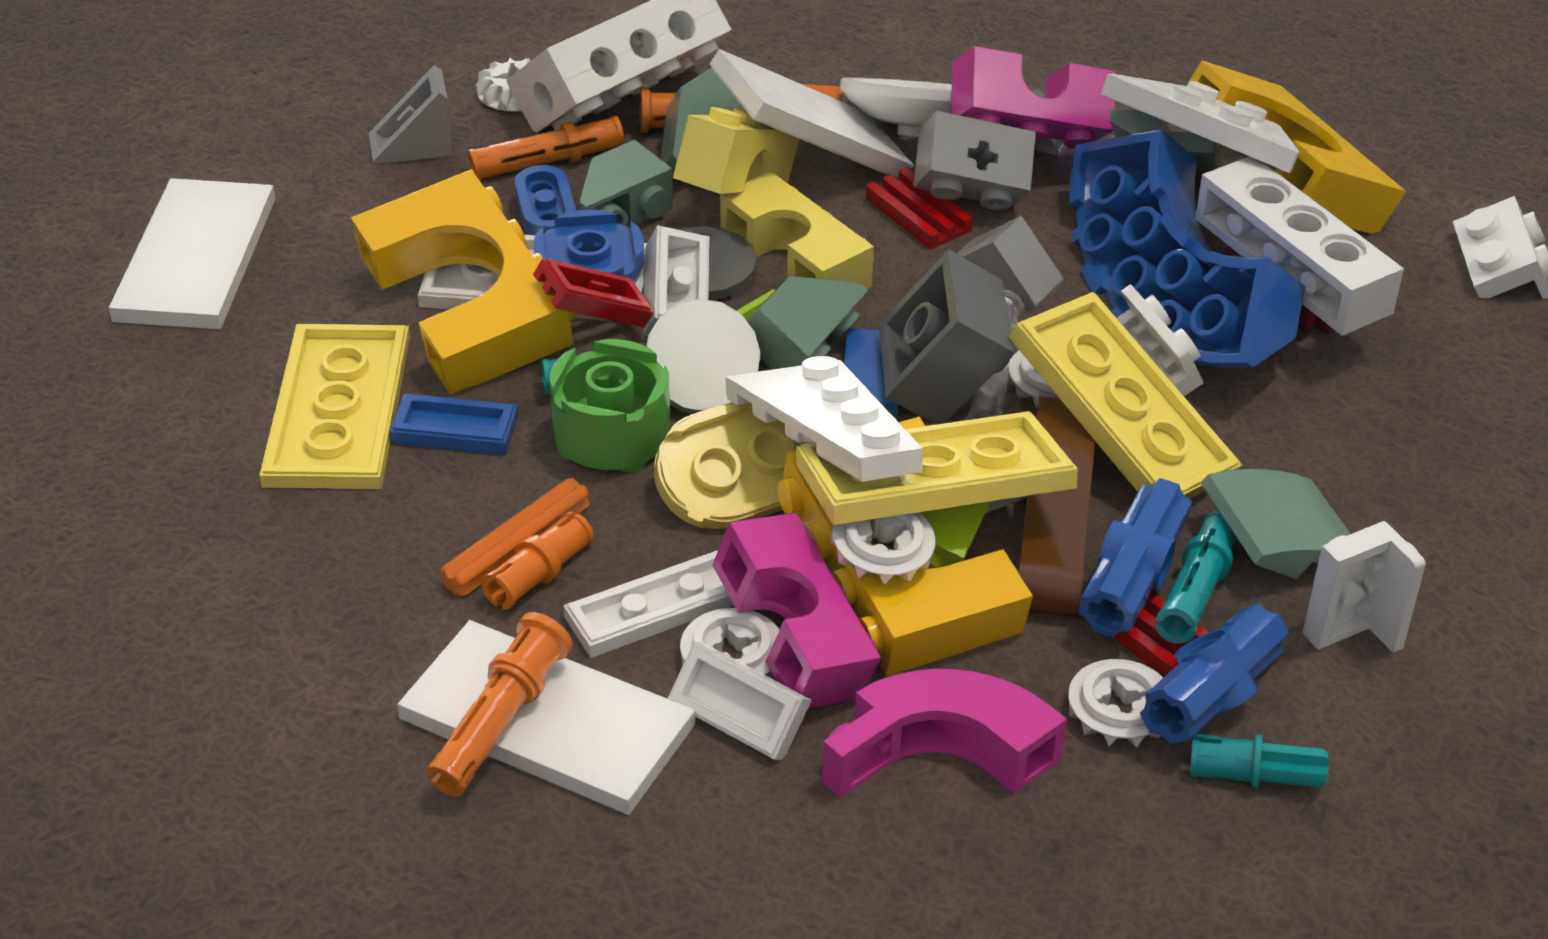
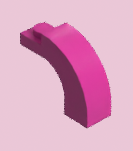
(950, 713)

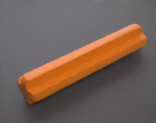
(467, 569)

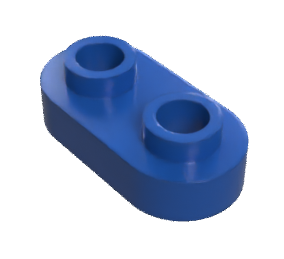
(541, 197)

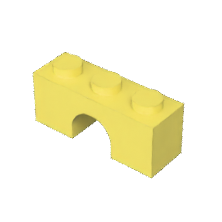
(730, 149)
(780, 217)

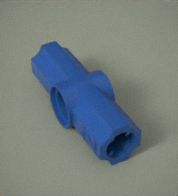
(1135, 558)
(1214, 674)

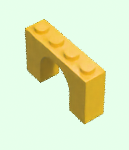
(1327, 165)
(466, 225)
(932, 614)

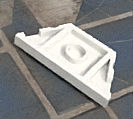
(1198, 111)

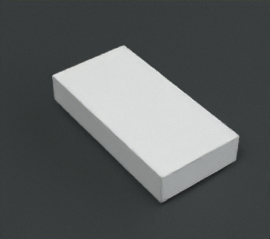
(739, 700)

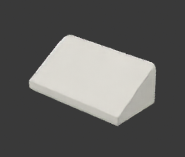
(674, 270)

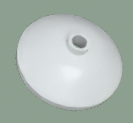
(898, 100)

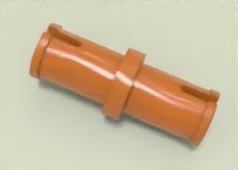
(537, 560)

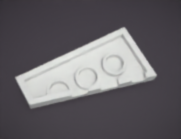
(833, 409)

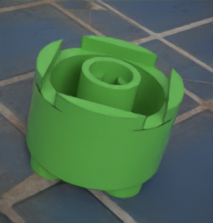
(610, 405)

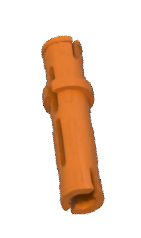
(567, 143)

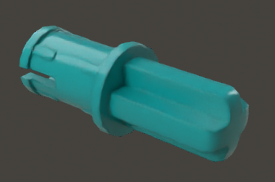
(1258, 761)

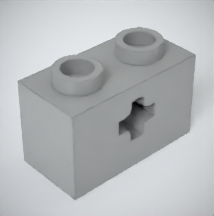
(974, 160)

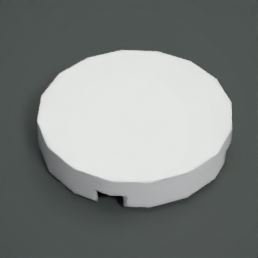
(700, 347)

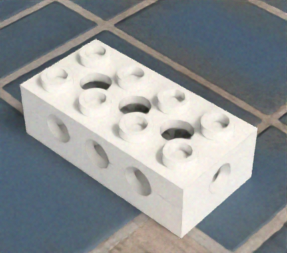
(615, 60)

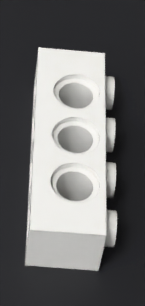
(1267, 216)

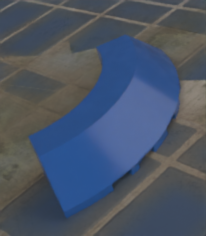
(1142, 231)

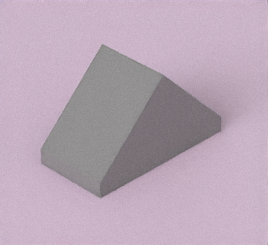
(416, 125)
(1018, 260)

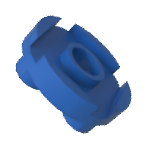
(614, 245)

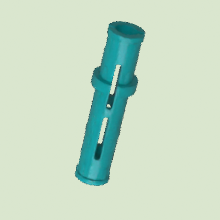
(1205, 562)

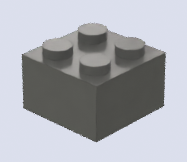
(945, 338)

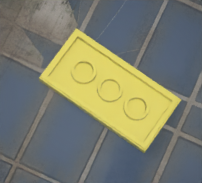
(1121, 396)
(336, 407)
(961, 467)

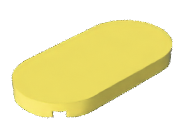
(722, 466)

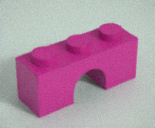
(992, 89)
(821, 641)

